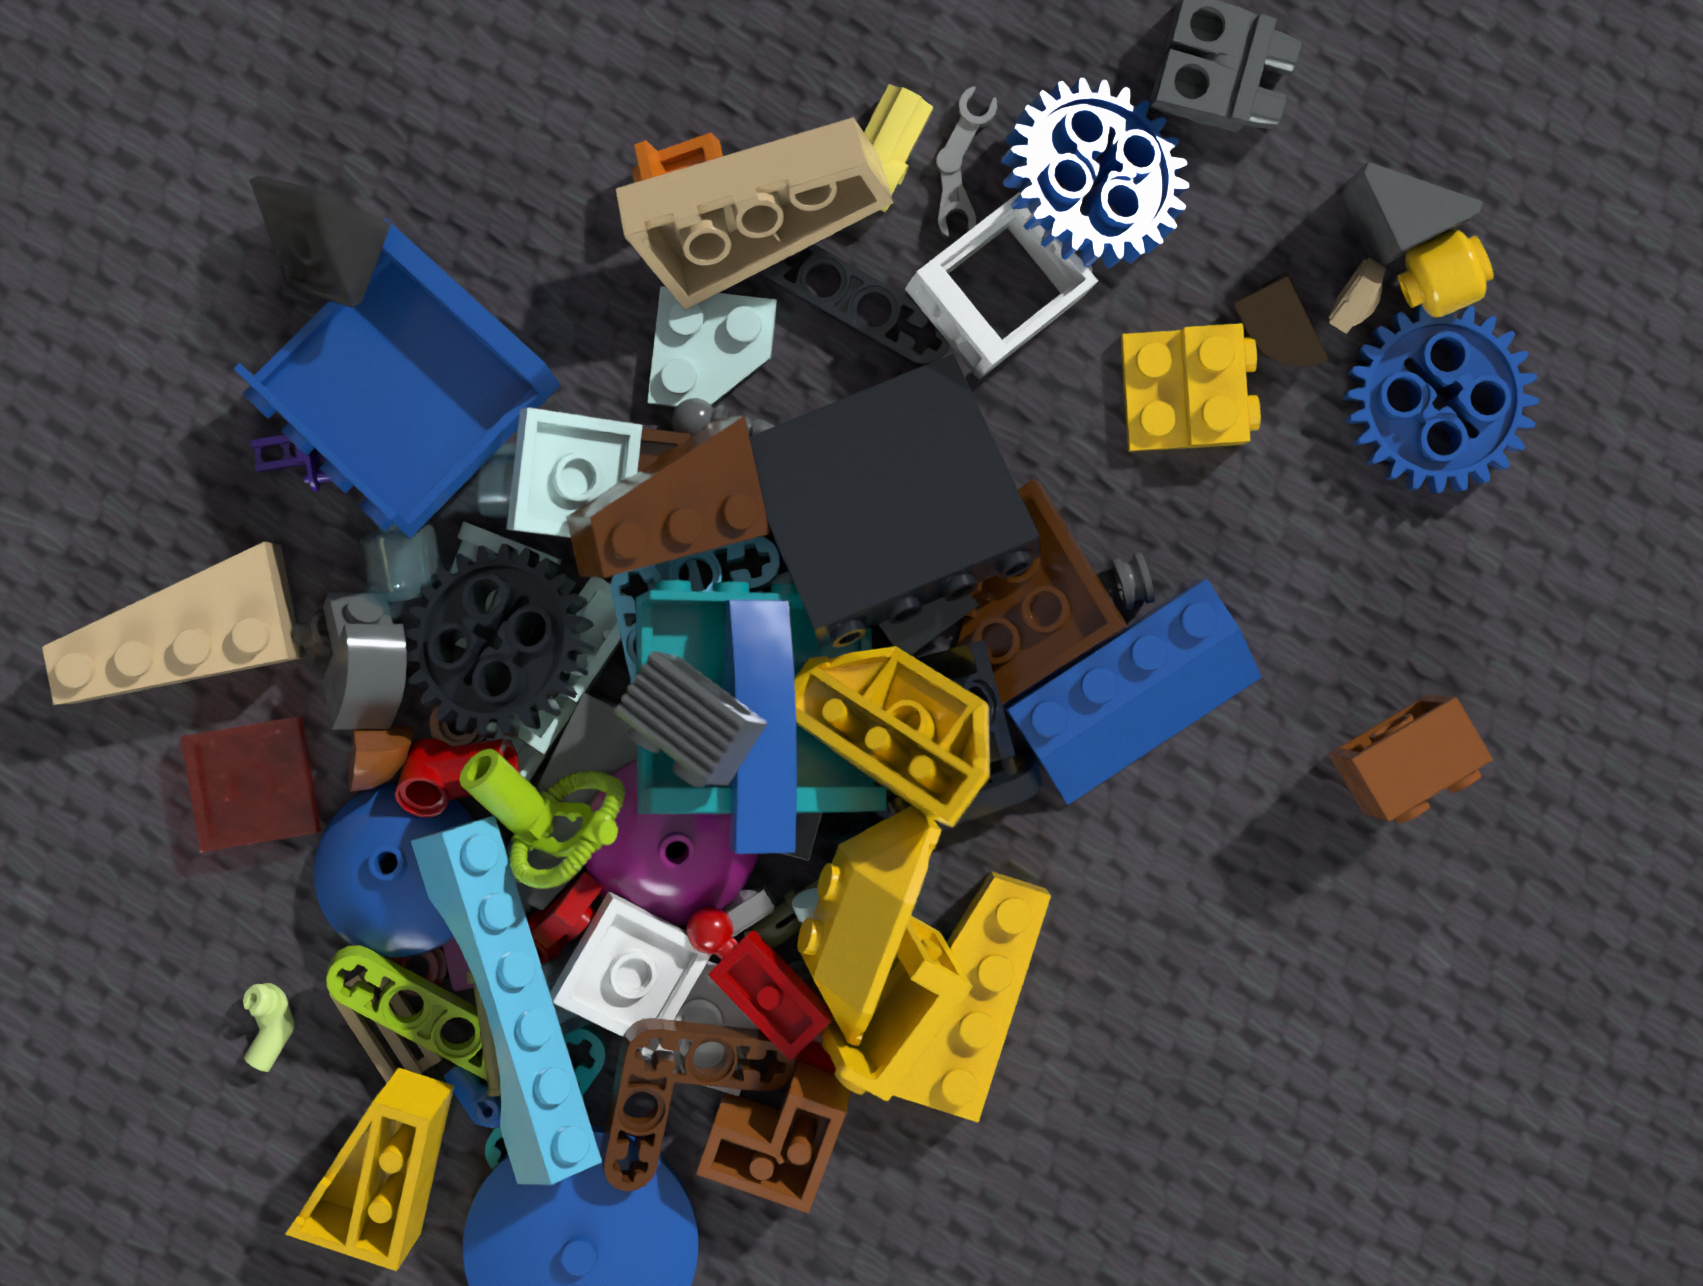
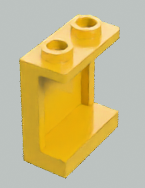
(912, 1009)

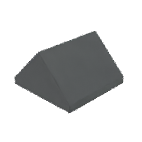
(1401, 211)

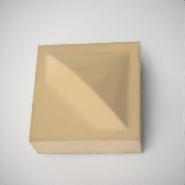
(1358, 296)

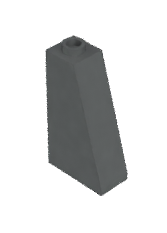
(594, 742)

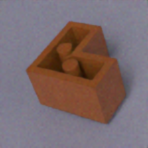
(777, 1150)

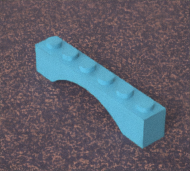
(540, 1096)

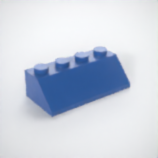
(1135, 691)

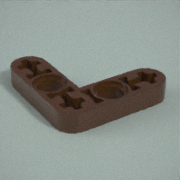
(658, 1078)

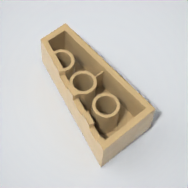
(751, 208)
(196, 629)

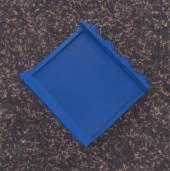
(402, 387)

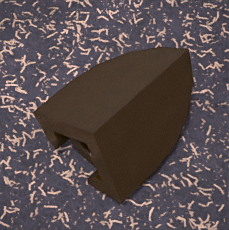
(1281, 323)

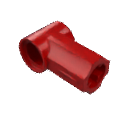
(434, 771)

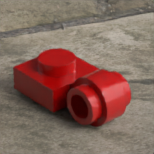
(564, 918)

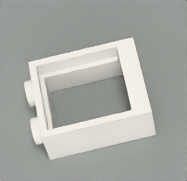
(962, 322)

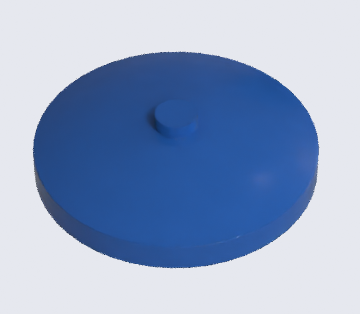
(581, 1230)

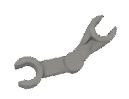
(950, 162)

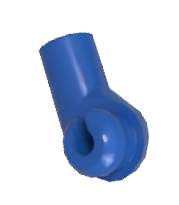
(473, 1096)

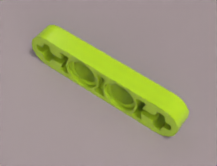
(420, 1028)

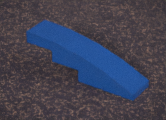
(762, 678)

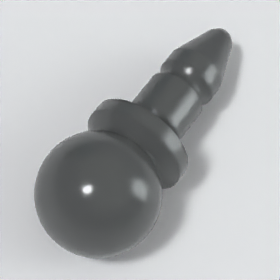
(696, 413)

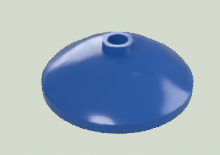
(357, 898)

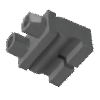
(1217, 65)

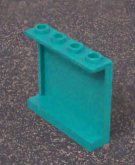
(693, 628)

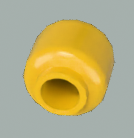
(1446, 273)

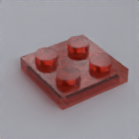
(251, 784)

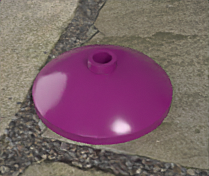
(663, 885)

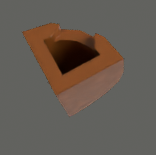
(377, 755)

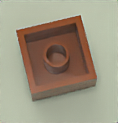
(1412, 758)

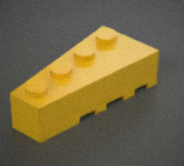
(994, 952)

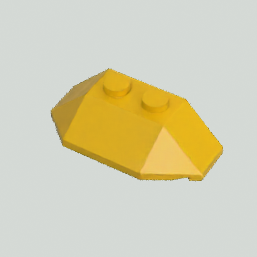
(899, 726)
(864, 914)

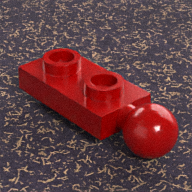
(759, 982)

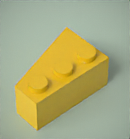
(383, 1176)

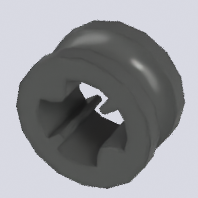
(1133, 580)

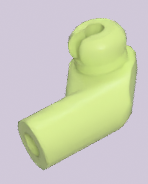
(274, 1021)

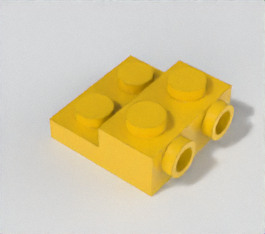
(1189, 388)

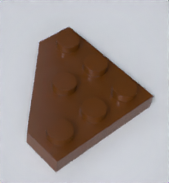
(1044, 615)

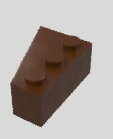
(675, 507)

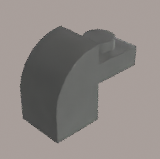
(367, 661)

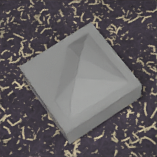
(749, 907)

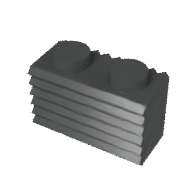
(689, 720)

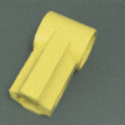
(896, 129)

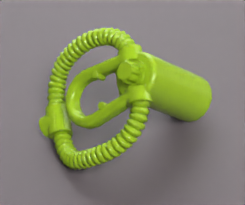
(531, 814)

